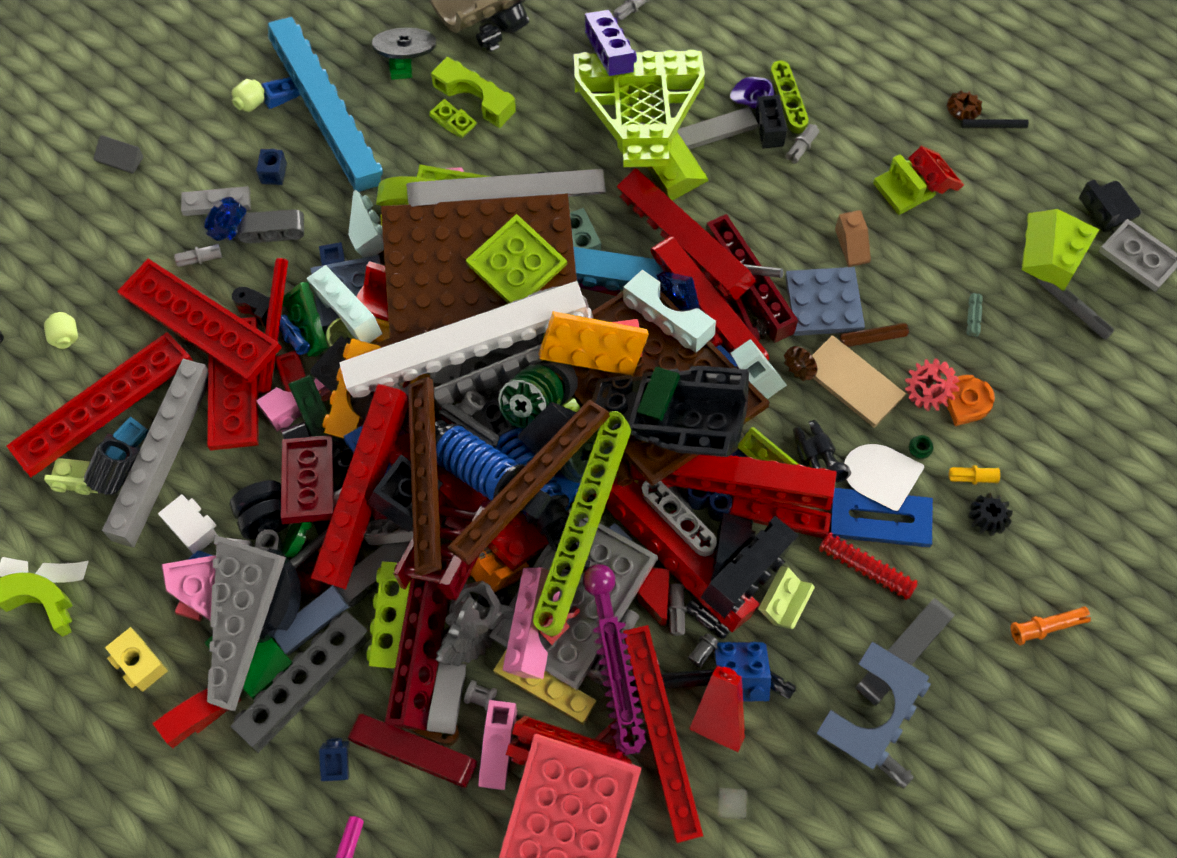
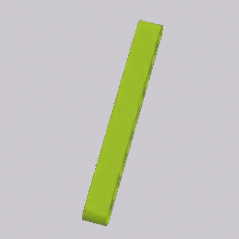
(584, 535)

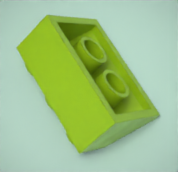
(681, 174)

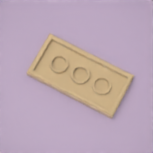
(855, 382)

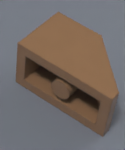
(853, 238)

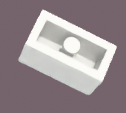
(188, 524)

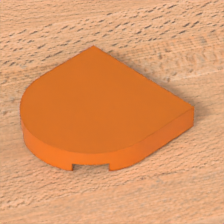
(971, 401)

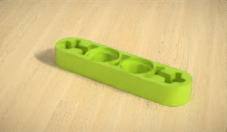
(789, 96)

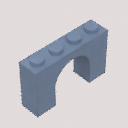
(869, 744)

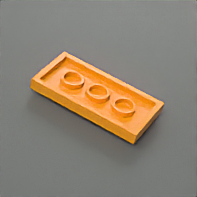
(593, 343)

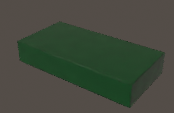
(658, 393)

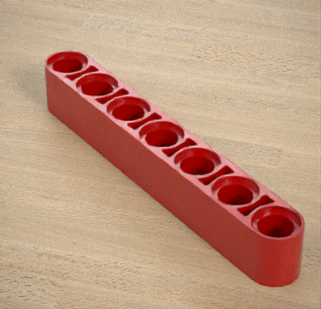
(728, 326)

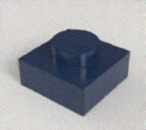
(331, 253)

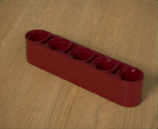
(412, 750)

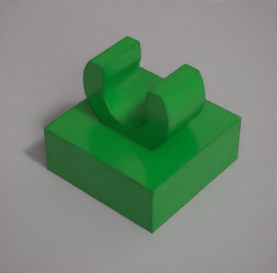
(400, 68)

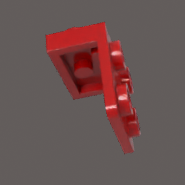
(374, 291)

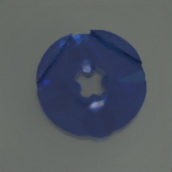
(224, 220)

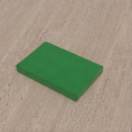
(265, 665)

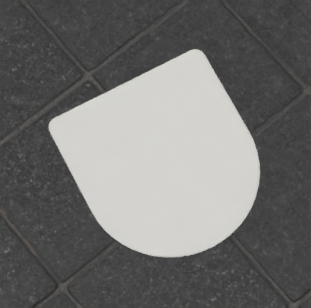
(882, 474)

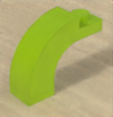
(394, 190)
(33, 588)

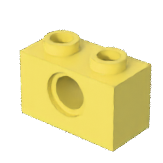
(148, 667)

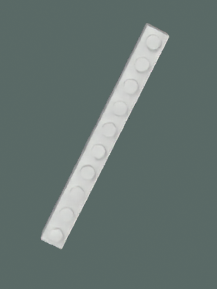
(460, 340)

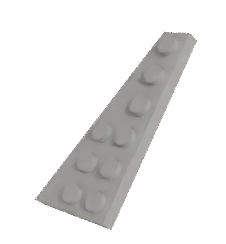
(239, 607)

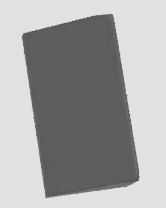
(117, 154)

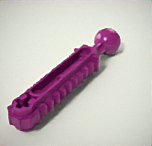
(599, 582)

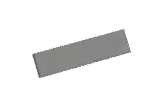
(718, 128)

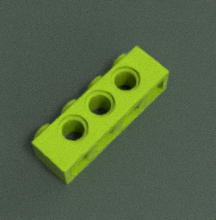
(380, 627)

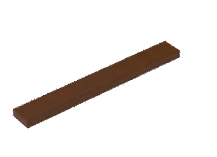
(424, 477)
(528, 482)

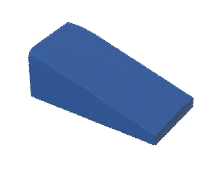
(279, 92)

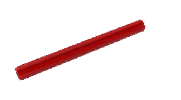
(273, 319)

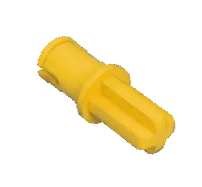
(974, 475)

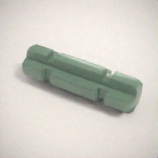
(974, 315)

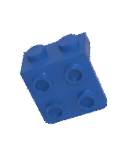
(750, 663)

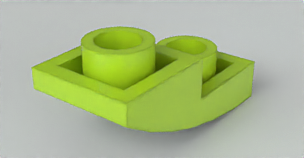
(451, 119)

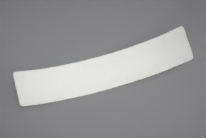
(54, 572)

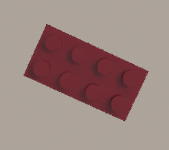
(307, 479)

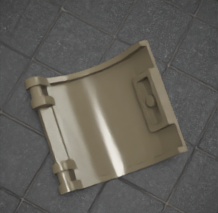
(464, 13)

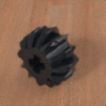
(990, 514)

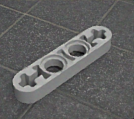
(675, 519)

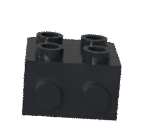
(1108, 204)
(328, 365)

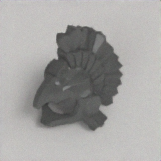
(471, 625)

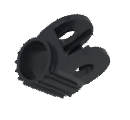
(108, 474)

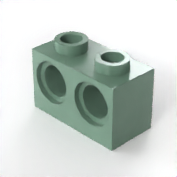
(584, 232)

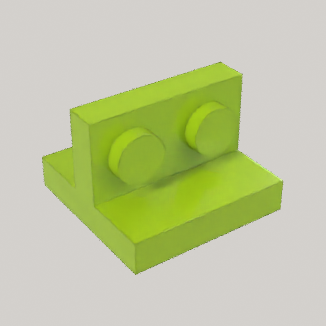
(902, 186)

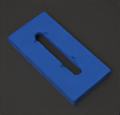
(912, 534)

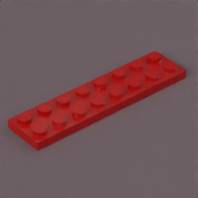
(199, 320)
(98, 404)

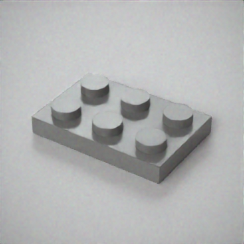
(1140, 255)

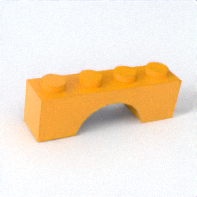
(342, 415)

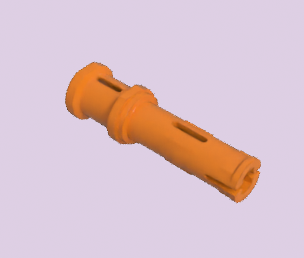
(1041, 627)

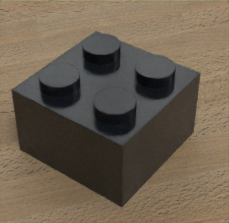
(394, 494)

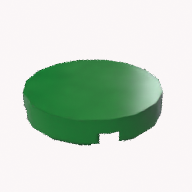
(295, 539)

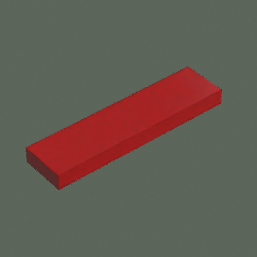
(798, 518)

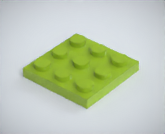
(516, 261)

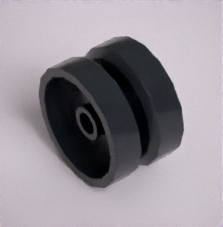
(258, 508)

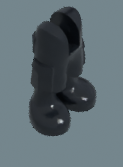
(819, 448)

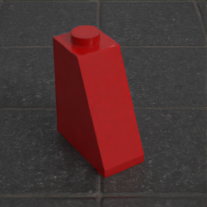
(721, 710)

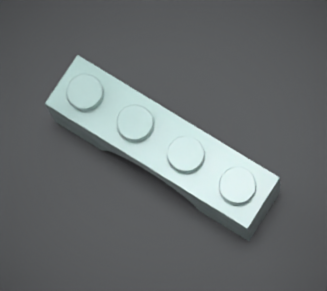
(347, 306)
(689, 327)

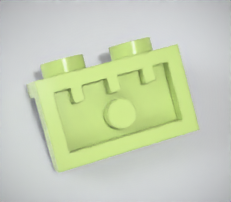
(69, 475)
(785, 598)

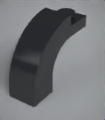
(284, 601)

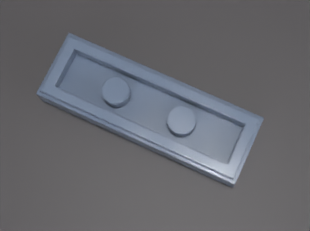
(311, 620)

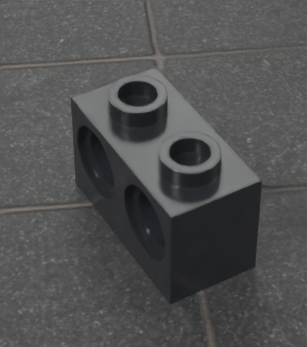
(770, 121)

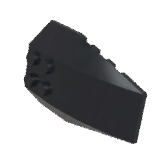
(702, 414)

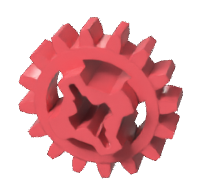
(938, 392)

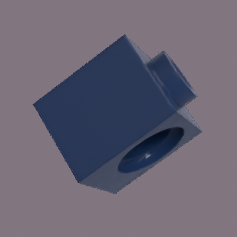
(271, 166)

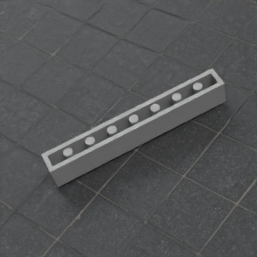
(157, 454)

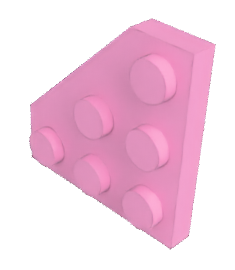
(191, 583)

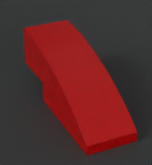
(188, 718)

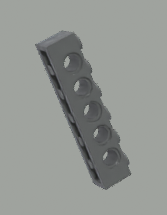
(300, 694)

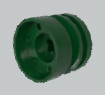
(529, 394)

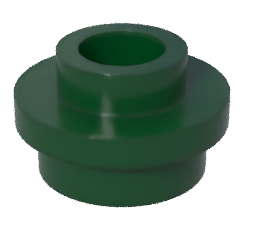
(923, 441)

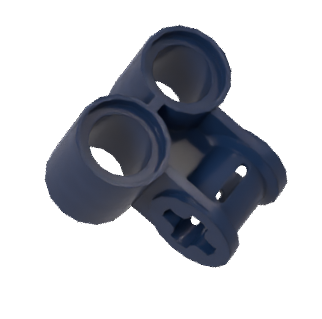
(710, 499)

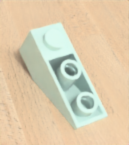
(364, 228)
(761, 372)

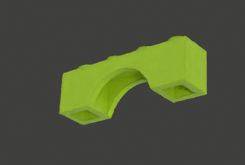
(453, 78)

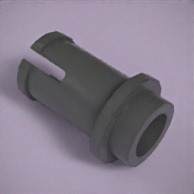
(703, 650)
(896, 772)

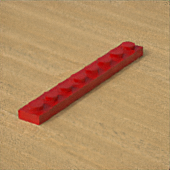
(662, 735)

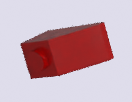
(654, 594)

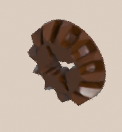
(955, 105)
(799, 356)

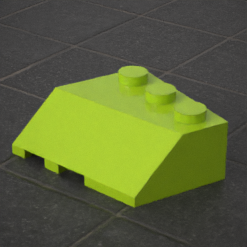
(1055, 246)

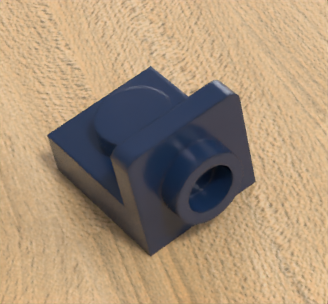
(334, 760)

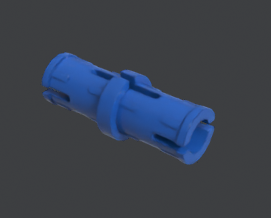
(292, 335)

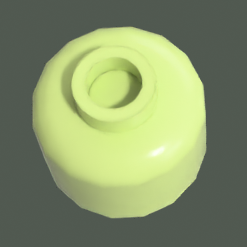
(248, 95)
(60, 329)

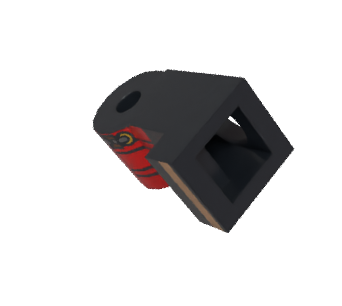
(252, 302)

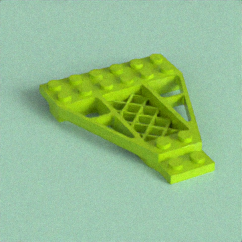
(654, 72)

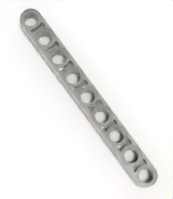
(571, 182)

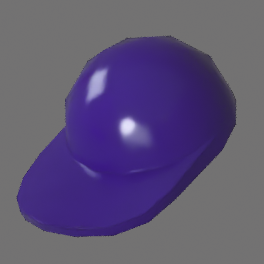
(749, 89)

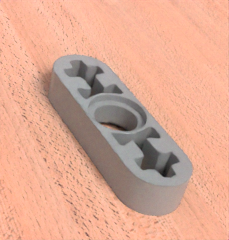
(379, 533)

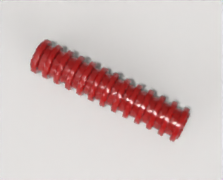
(868, 566)

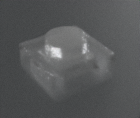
(732, 803)

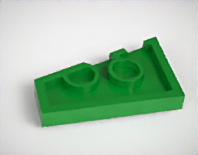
(305, 316)

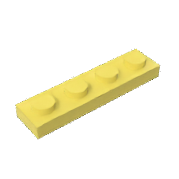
(552, 692)

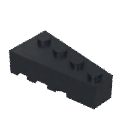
(750, 568)

